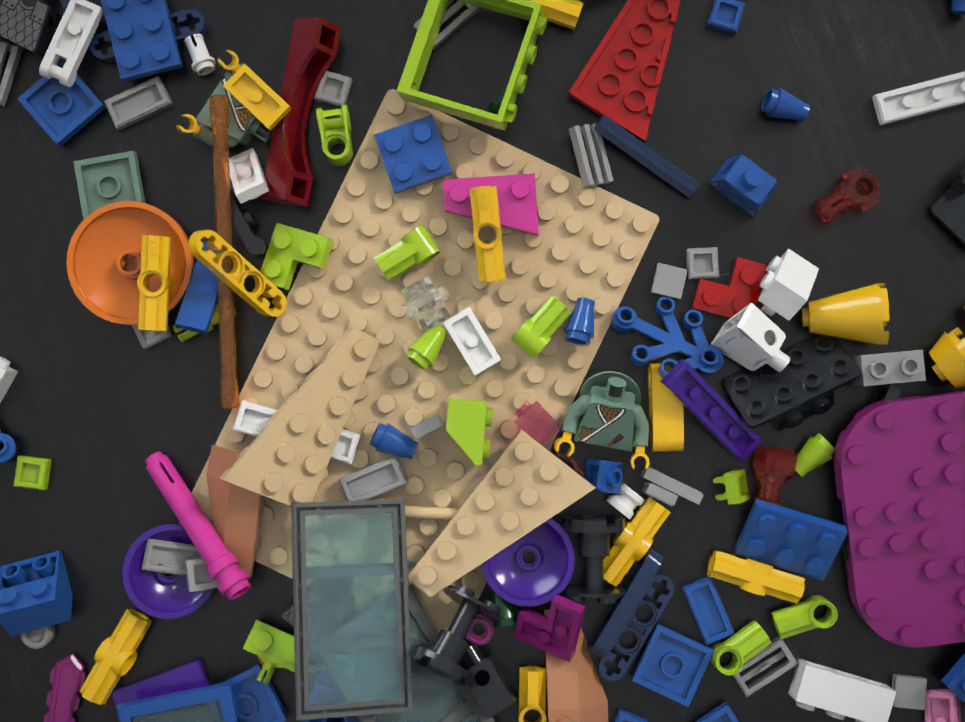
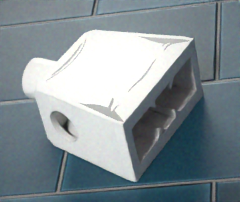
(752, 340)

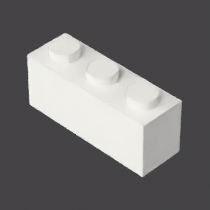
(840, 693)

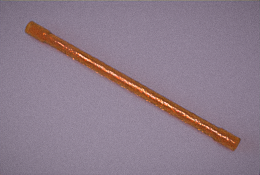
(220, 122)

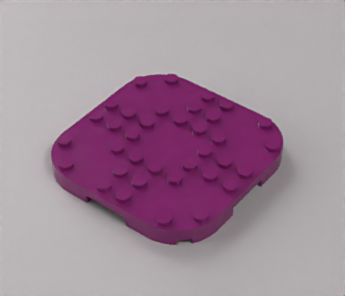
(905, 517)

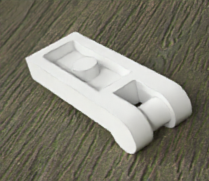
(71, 41)

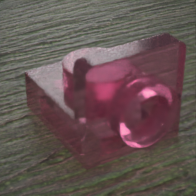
(536, 422)

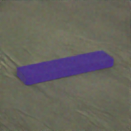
(711, 410)

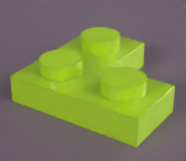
(293, 246)

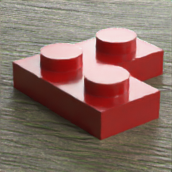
(730, 299)

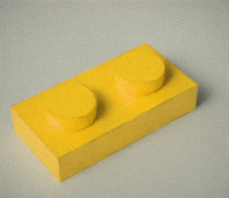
(257, 97)

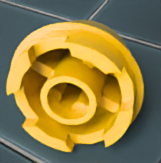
(950, 358)

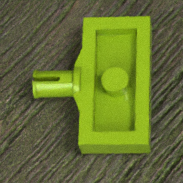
(272, 647)

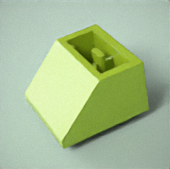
(467, 427)

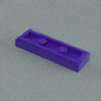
(174, 680)

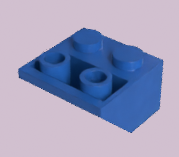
(34, 594)

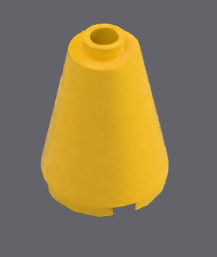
(851, 315)

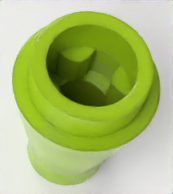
(427, 347)
(813, 454)

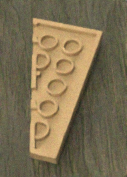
(301, 436)
(511, 500)

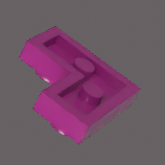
(555, 633)

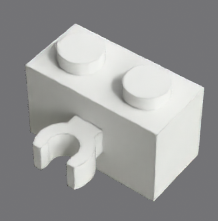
(787, 284)

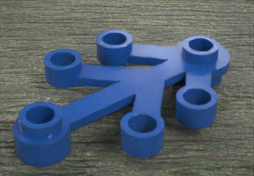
(672, 340)

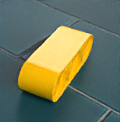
(665, 414)

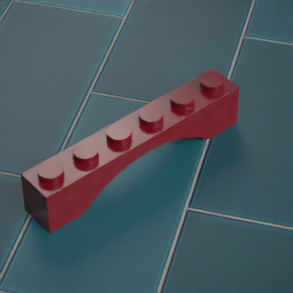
(309, 56)

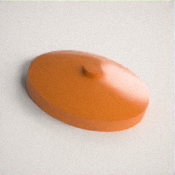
(107, 259)

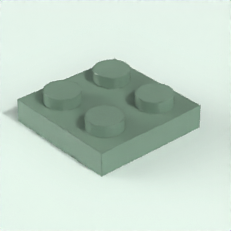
(108, 180)

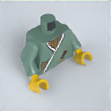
(242, 122)
(608, 420)

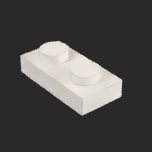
(247, 176)
(472, 341)

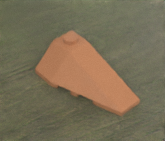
(234, 509)
(574, 687)

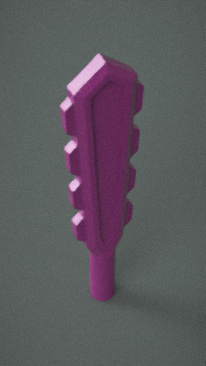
(67, 681)

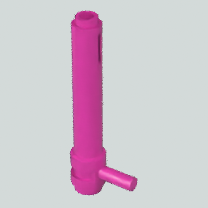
(220, 562)

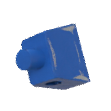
(744, 183)

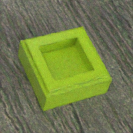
(32, 472)

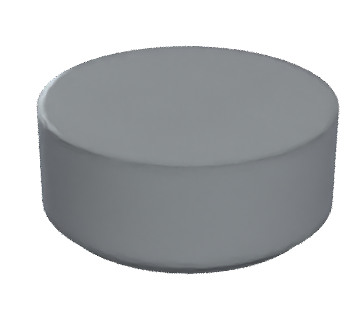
(38, 638)

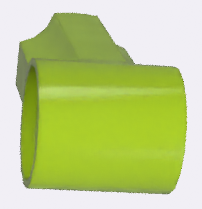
(414, 249)
(536, 331)
(801, 617)
(743, 647)

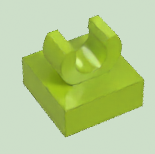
(735, 485)

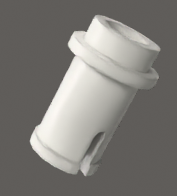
(202, 62)

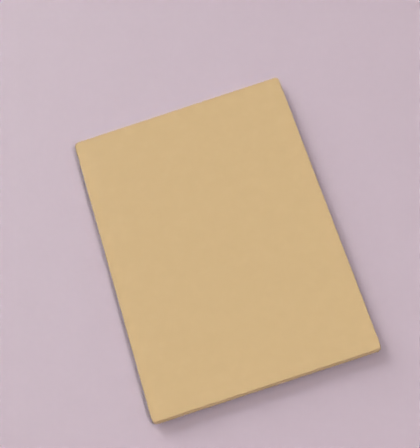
(583, 250)

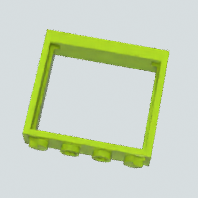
(424, 43)

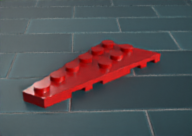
(629, 65)

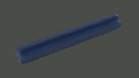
(647, 156)

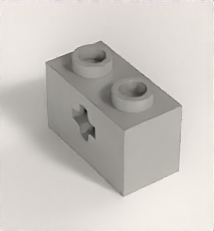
(890, 368)

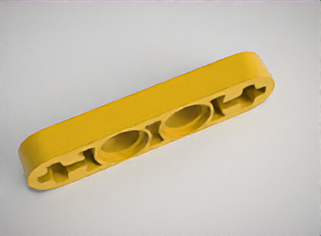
(240, 271)

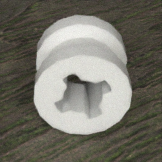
(626, 500)

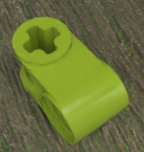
(335, 129)

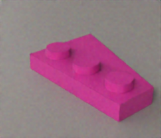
(515, 199)

